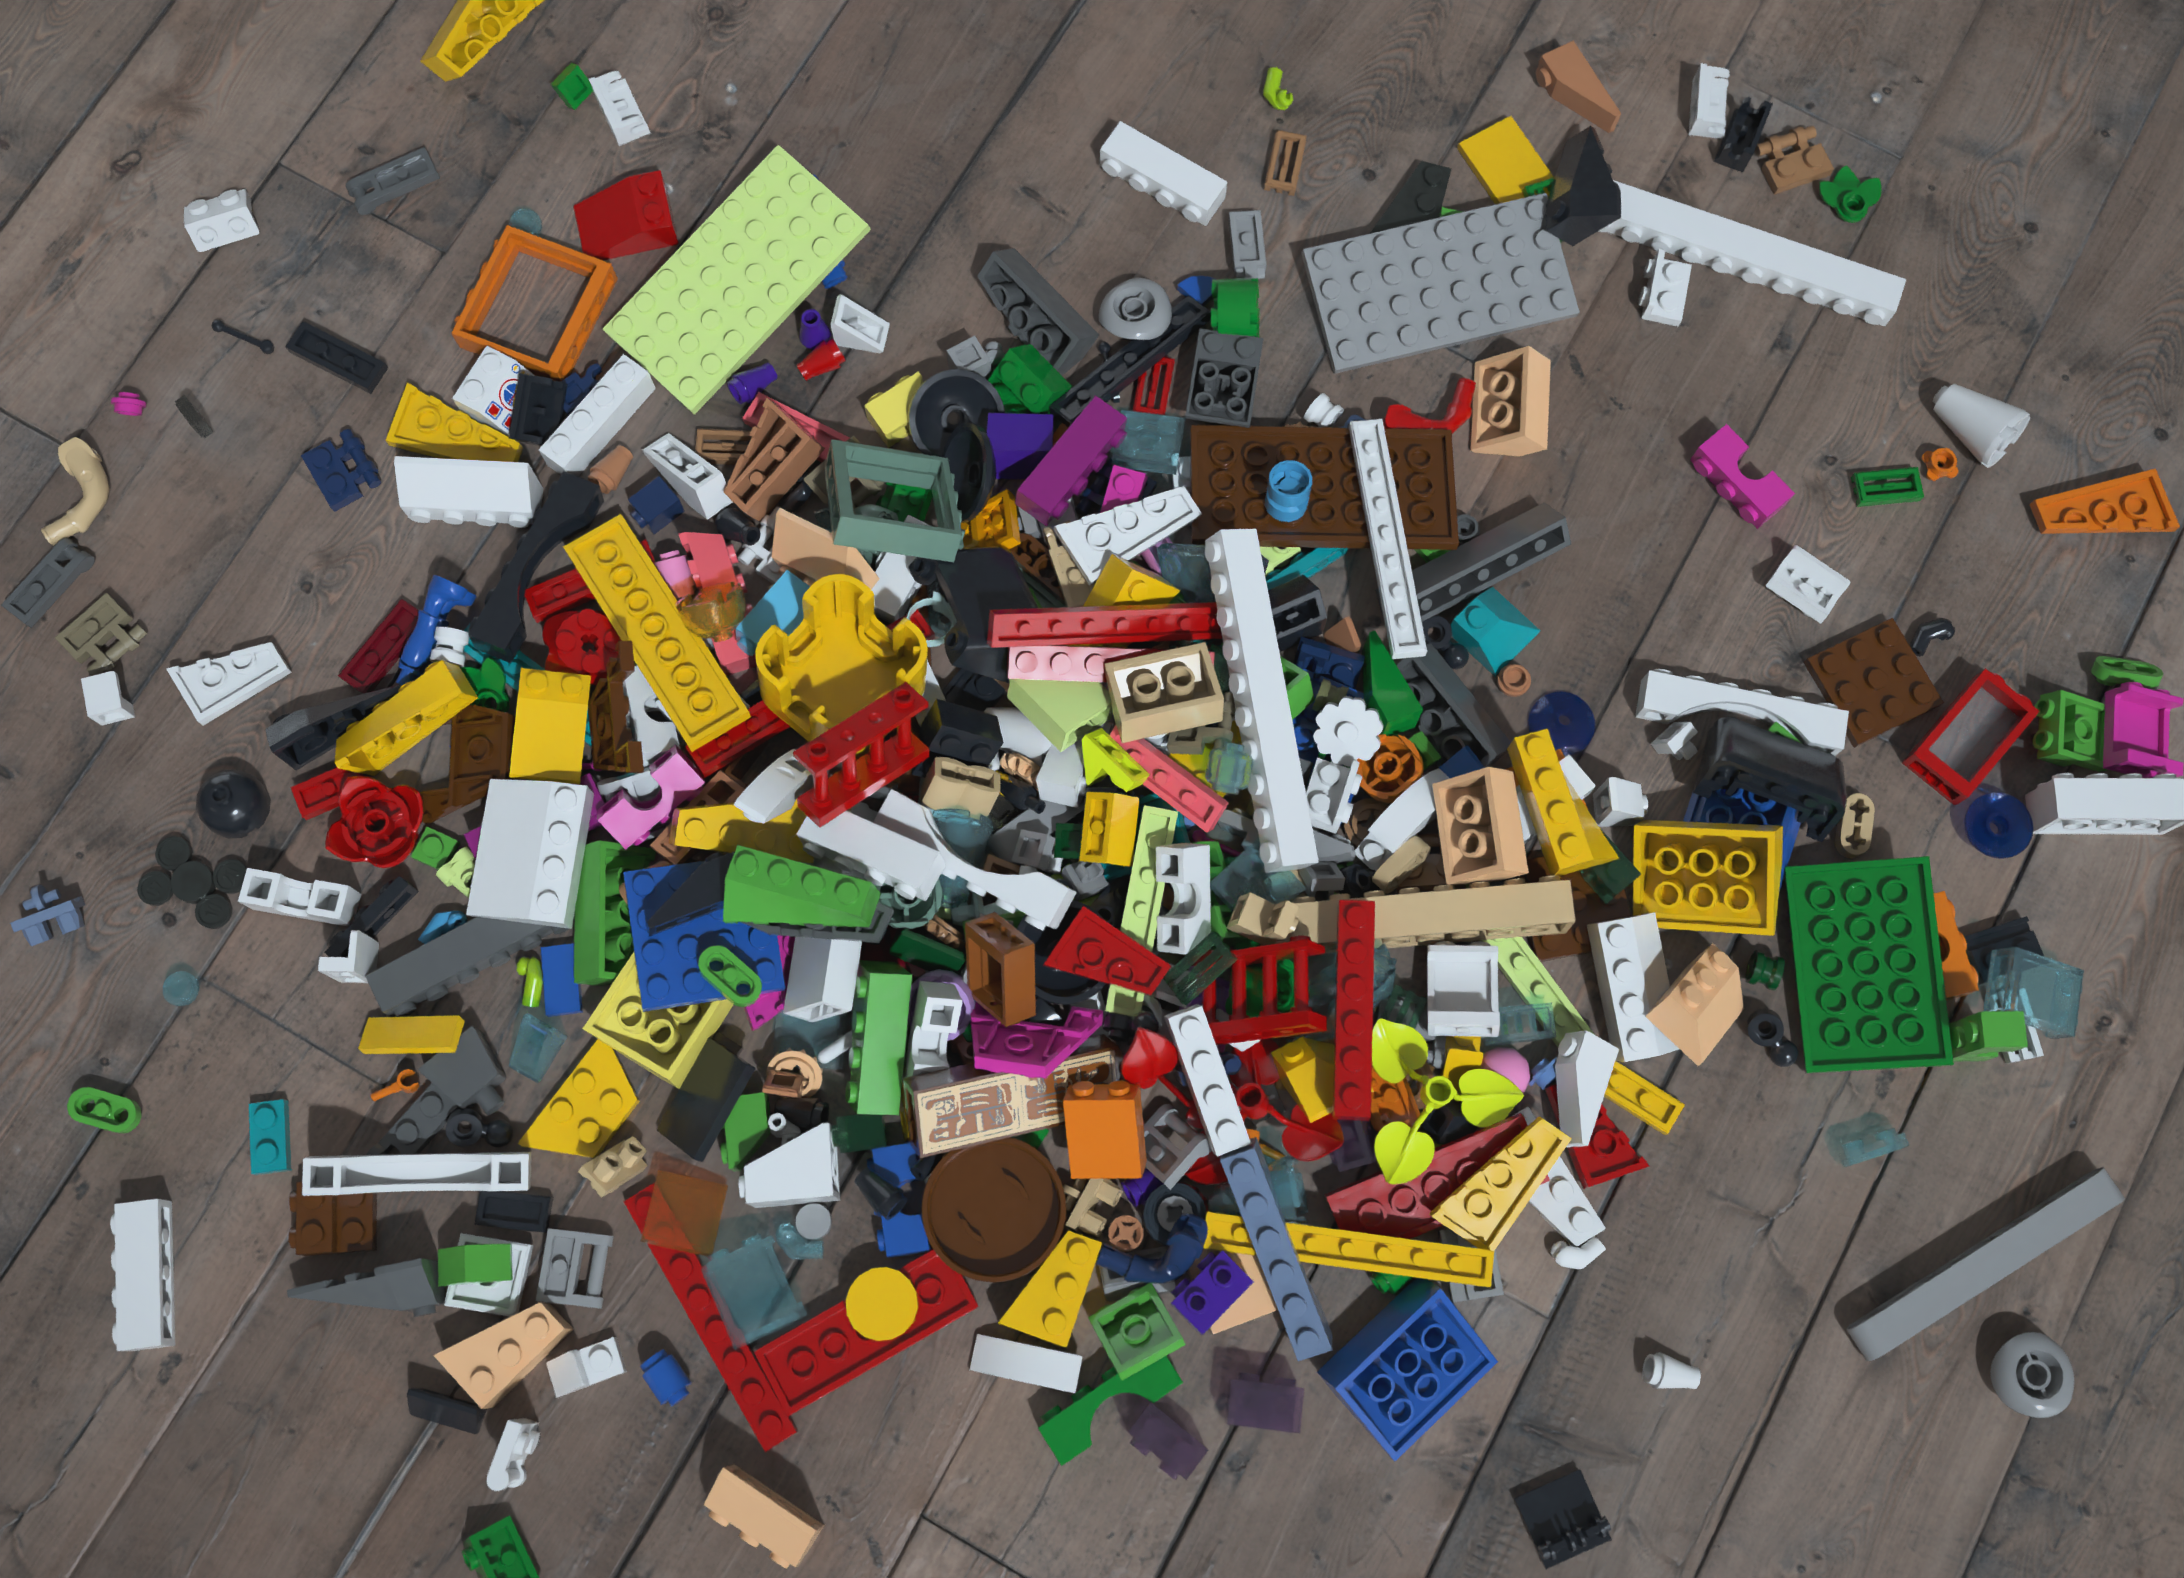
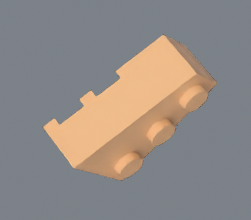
(503, 1354)

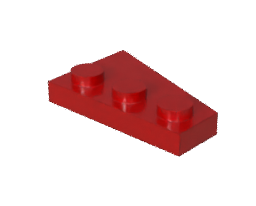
(1106, 955)
(1607, 1152)

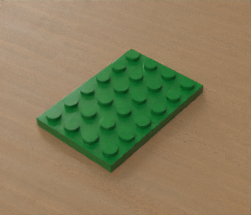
(1868, 965)

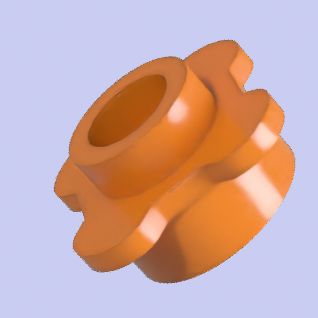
(1946, 458)

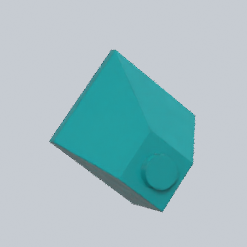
(1493, 630)

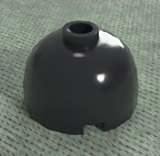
(233, 803)

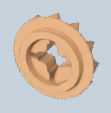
(1020, 767)
(808, 1067)

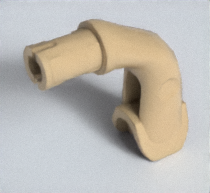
(84, 465)

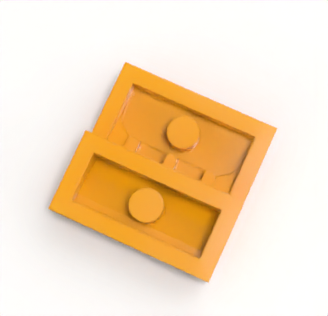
(995, 524)

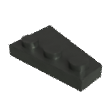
(1418, 199)

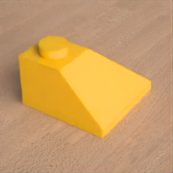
(1308, 1075)

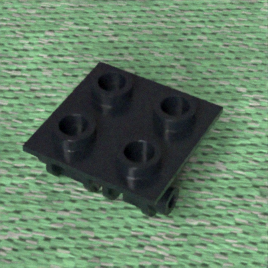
(1563, 1519)

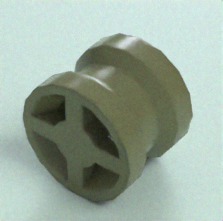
(1328, 693)

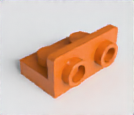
(1392, 1103)

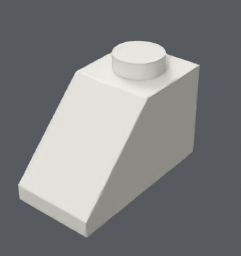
(1619, 803)

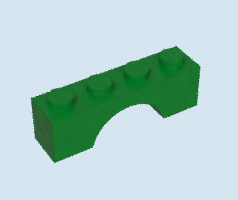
(1069, 1429)

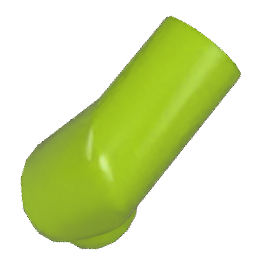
(1273, 93)
(533, 982)

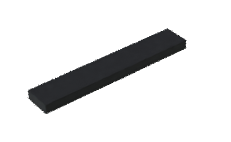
(1130, 362)

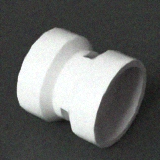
(449, 645)

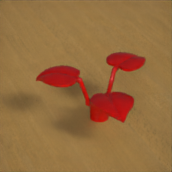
(1149, 1060)
(1300, 1139)

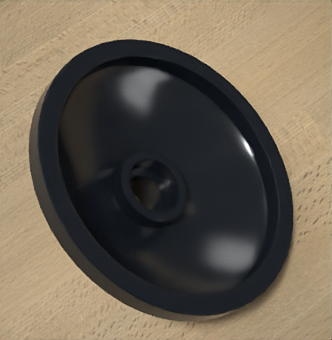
(946, 392)
(974, 468)
(1052, 984)

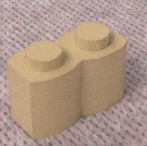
(960, 786)

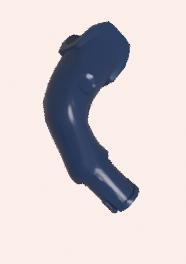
(1184, 1243)

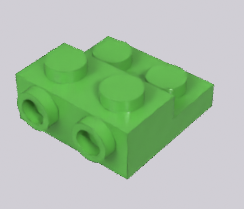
(2070, 730)
(1136, 1331)

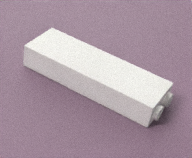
(825, 969)

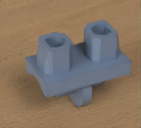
(35, 926)

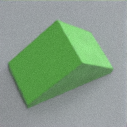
(474, 1264)

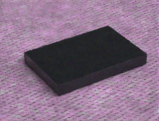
(705, 1099)

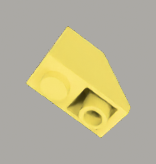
(890, 409)

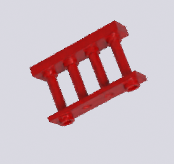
(873, 770)
(1270, 1021)

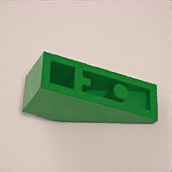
(1387, 689)

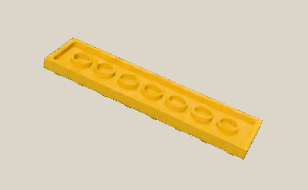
(667, 653)

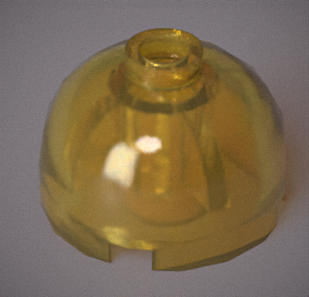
(713, 611)

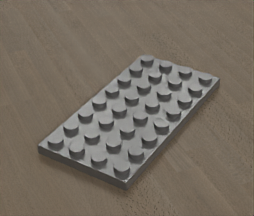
(1439, 283)

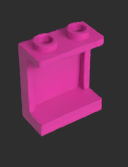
(2139, 731)

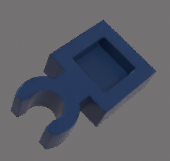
(579, 387)

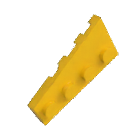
(437, 430)
(1499, 1191)

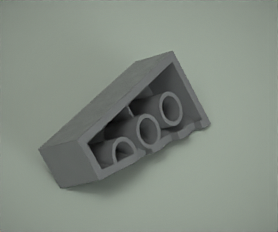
(1036, 310)
(1450, 711)

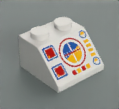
(491, 390)

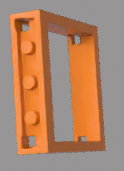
(581, 322)

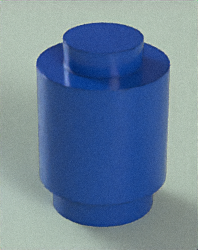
(666, 1378)

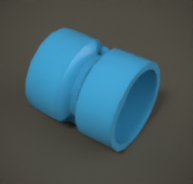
(1288, 491)

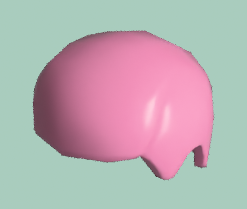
(1508, 1064)

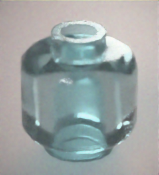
(1229, 768)

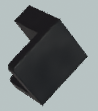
(1447, 1123)

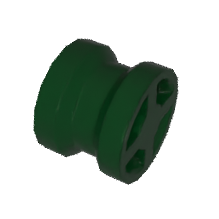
(1764, 970)

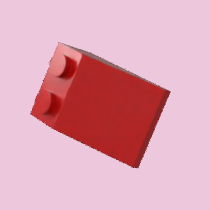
(627, 218)

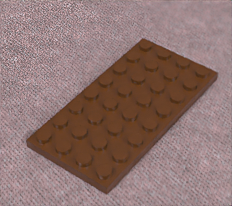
(1233, 473)

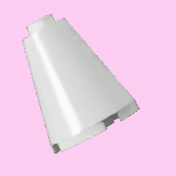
(1980, 421)
(1020, 734)

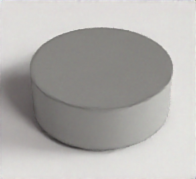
(813, 1221)

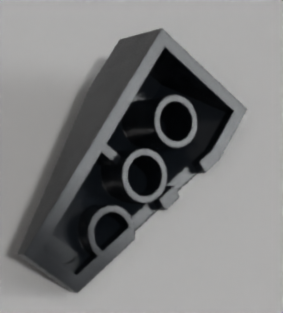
(1583, 191)
(314, 730)

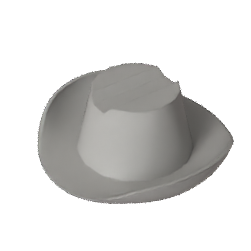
(1136, 310)
(2033, 1375)

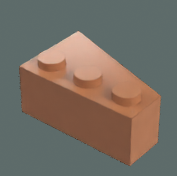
(772, 462)

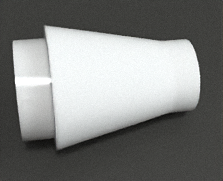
(1667, 1372)

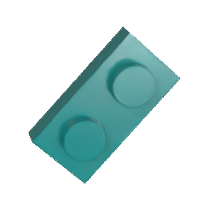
(269, 1137)

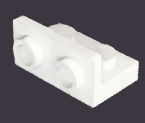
(1666, 290)
(1329, 794)

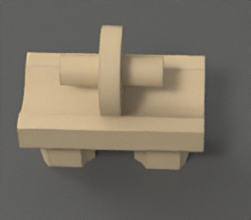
(615, 1166)
(1082, 1216)

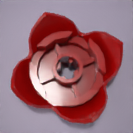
(565, 639)
(362, 805)

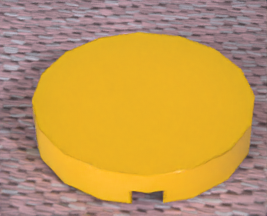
(882, 1304)

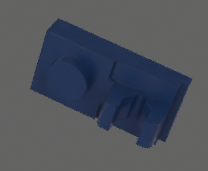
(1329, 662)

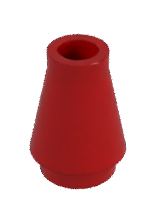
(821, 360)

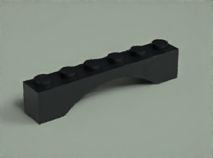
(568, 510)

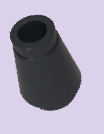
(737, 527)
(803, 1112)
(880, 1193)

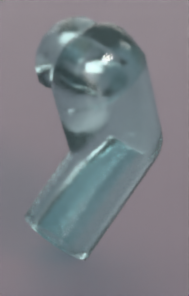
(795, 1246)

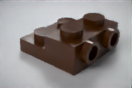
(333, 1223)

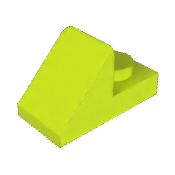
(1106, 757)

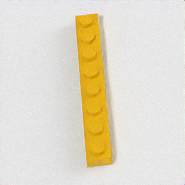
(1363, 1251)

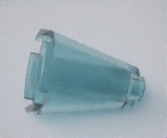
(969, 840)
(1288, 1188)

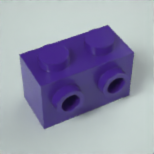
(1210, 1292)

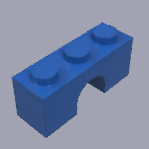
(902, 1233)

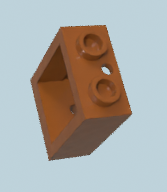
(996, 948)

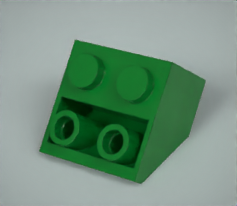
(1027, 381)

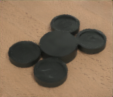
(192, 882)

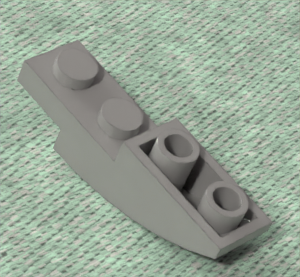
(1328, 848)

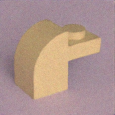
(1263, 920)

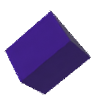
(1019, 442)

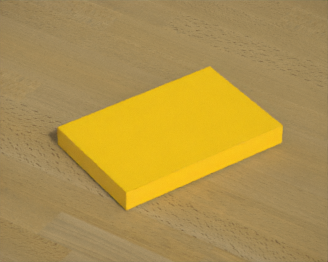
(1504, 161)

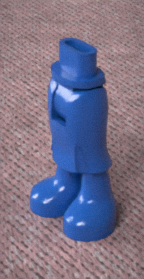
(439, 601)

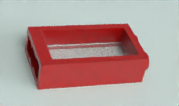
(1971, 736)

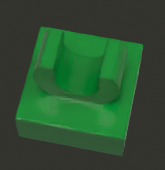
(572, 86)

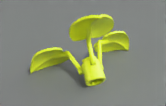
(1484, 1097)

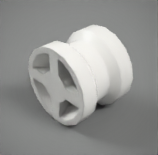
(1323, 412)

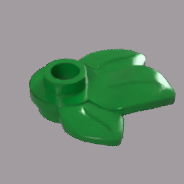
(1849, 192)
(488, 684)

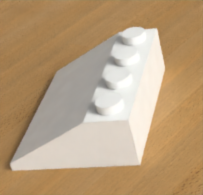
(531, 852)

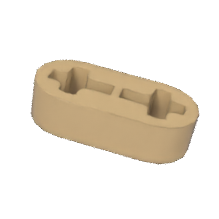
(1862, 826)
(1401, 864)

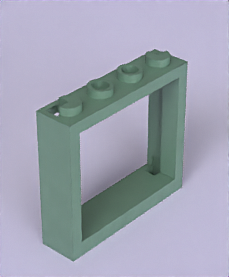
(900, 468)

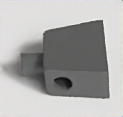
(469, 1073)

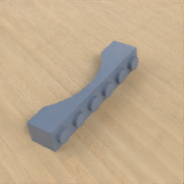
(1276, 1252)

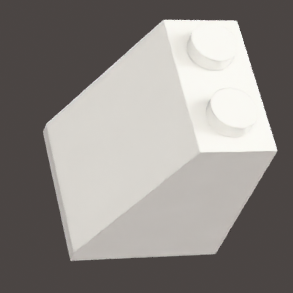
(795, 1172)

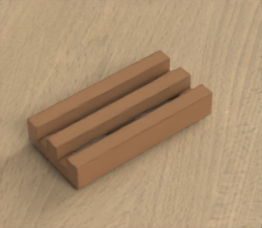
(1280, 184)
(721, 458)

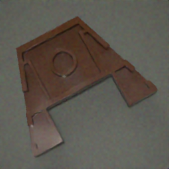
(607, 717)
(478, 753)

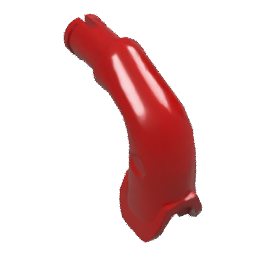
(1456, 414)

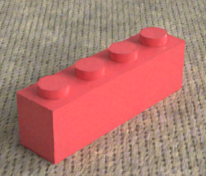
(709, 565)

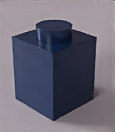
(655, 506)

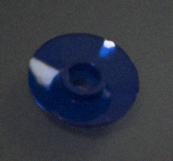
(1570, 737)
(2009, 816)

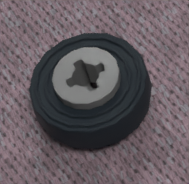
(1157, 1210)

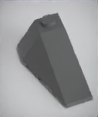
(396, 1286)

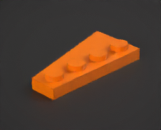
(2112, 506)

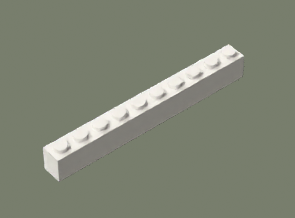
(1757, 256)
(1261, 700)

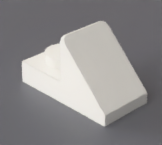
(586, 1366)

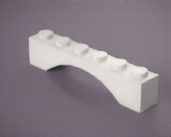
(1670, 697)
(1032, 893)
(416, 1173)

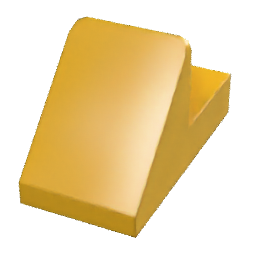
(1461, 1055)

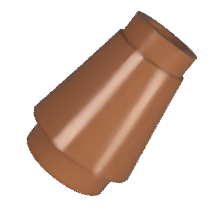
(611, 469)

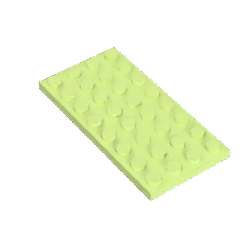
(736, 279)

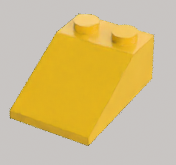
(550, 726)

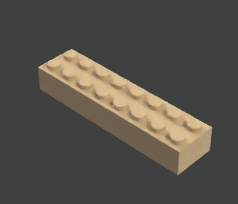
(1450, 914)

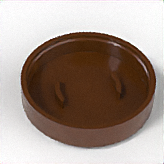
(994, 1210)

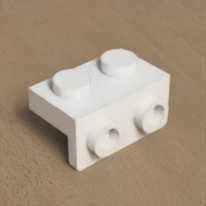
(220, 220)
(1807, 584)

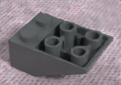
(1224, 378)

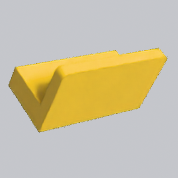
(1109, 828)

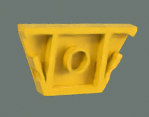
(585, 1108)

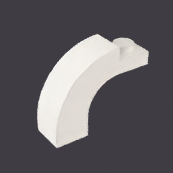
(1400, 821)

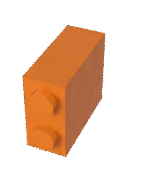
(1105, 1130)

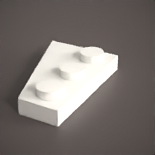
(225, 682)

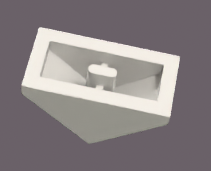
(857, 327)

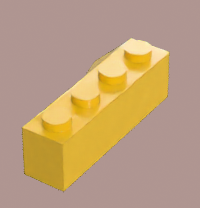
(471, 32)
(404, 719)
(1560, 818)

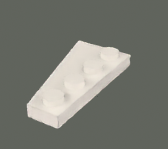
(1125, 530)
(1564, 1203)

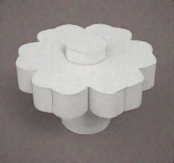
(1348, 731)

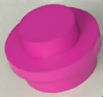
(128, 404)

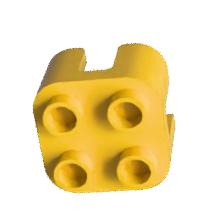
(836, 658)

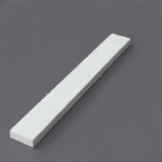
(1387, 539)

